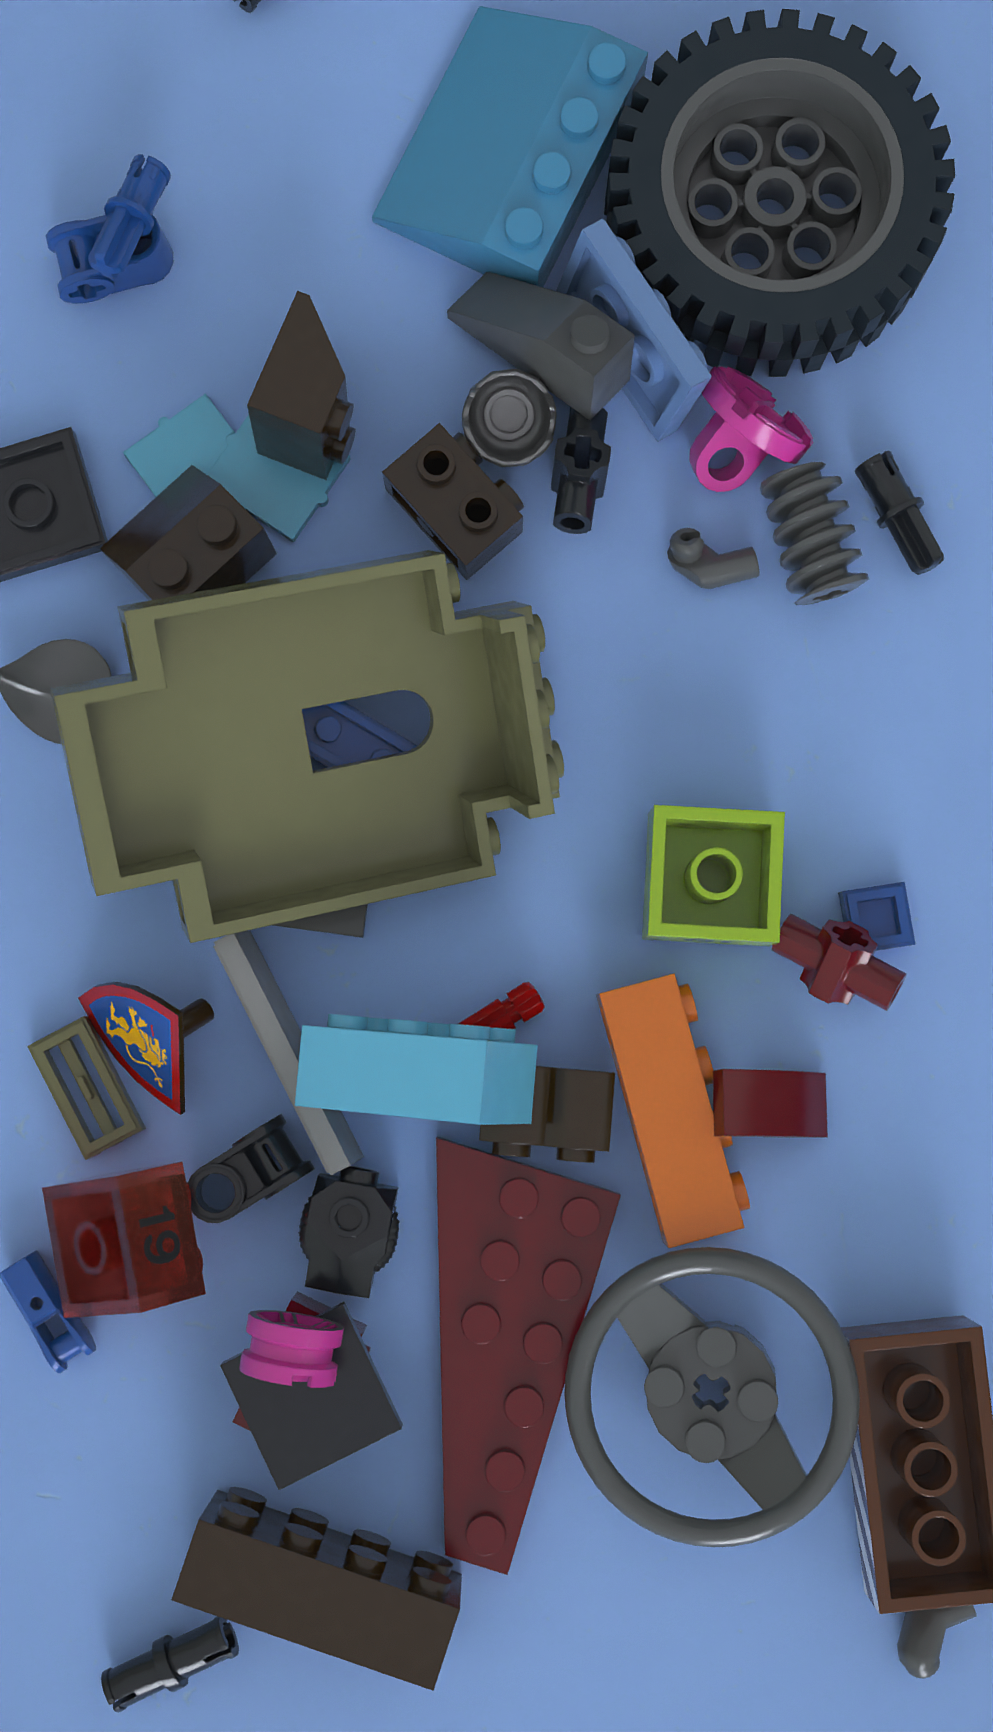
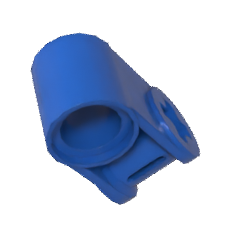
(82, 283)

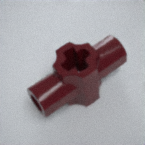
(839, 962)

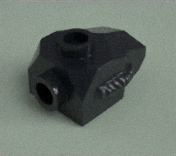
(348, 1231)

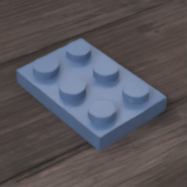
(665, 366)

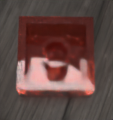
(124, 1241)

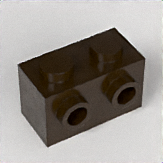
(455, 499)

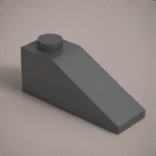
(550, 335)

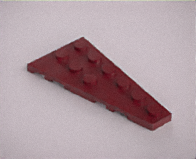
(512, 1294)

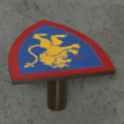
(146, 1035)

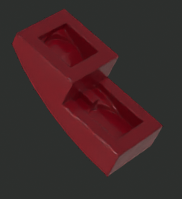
(769, 1103)

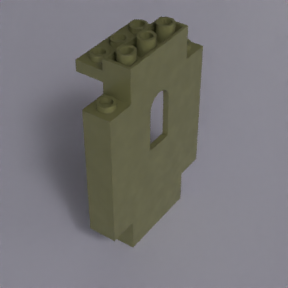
(206, 759)

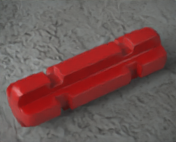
(521, 1003)

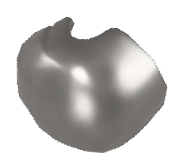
(509, 418)

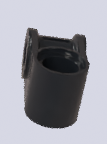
(250, 1170)

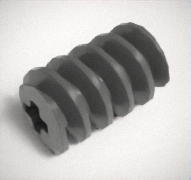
(811, 533)

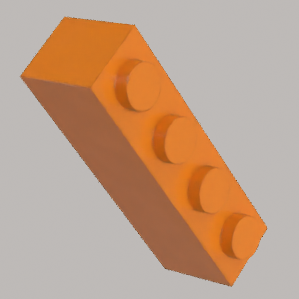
(671, 1110)

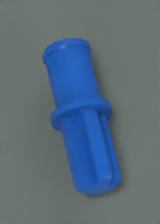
(129, 215)

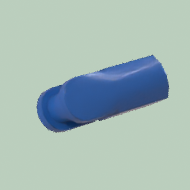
(39, 1300)

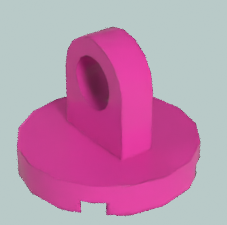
(747, 423)

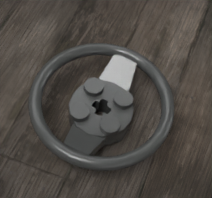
(736, 1431)

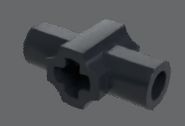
(575, 486)

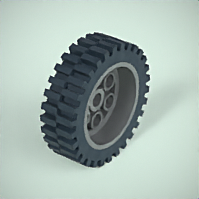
(754, 99)

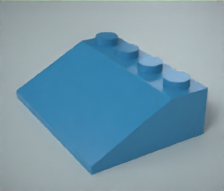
(512, 143)

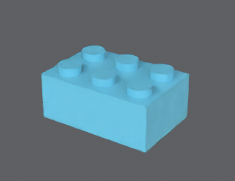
(417, 1070)

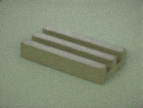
(112, 1135)

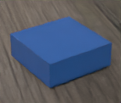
(882, 912)

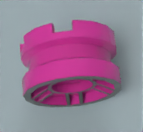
(291, 1348)

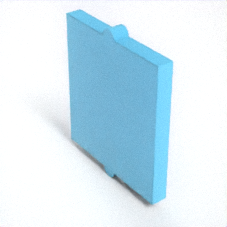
(187, 439)
(269, 489)

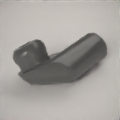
(705, 566)
(923, 1637)

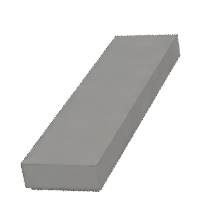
(282, 1044)

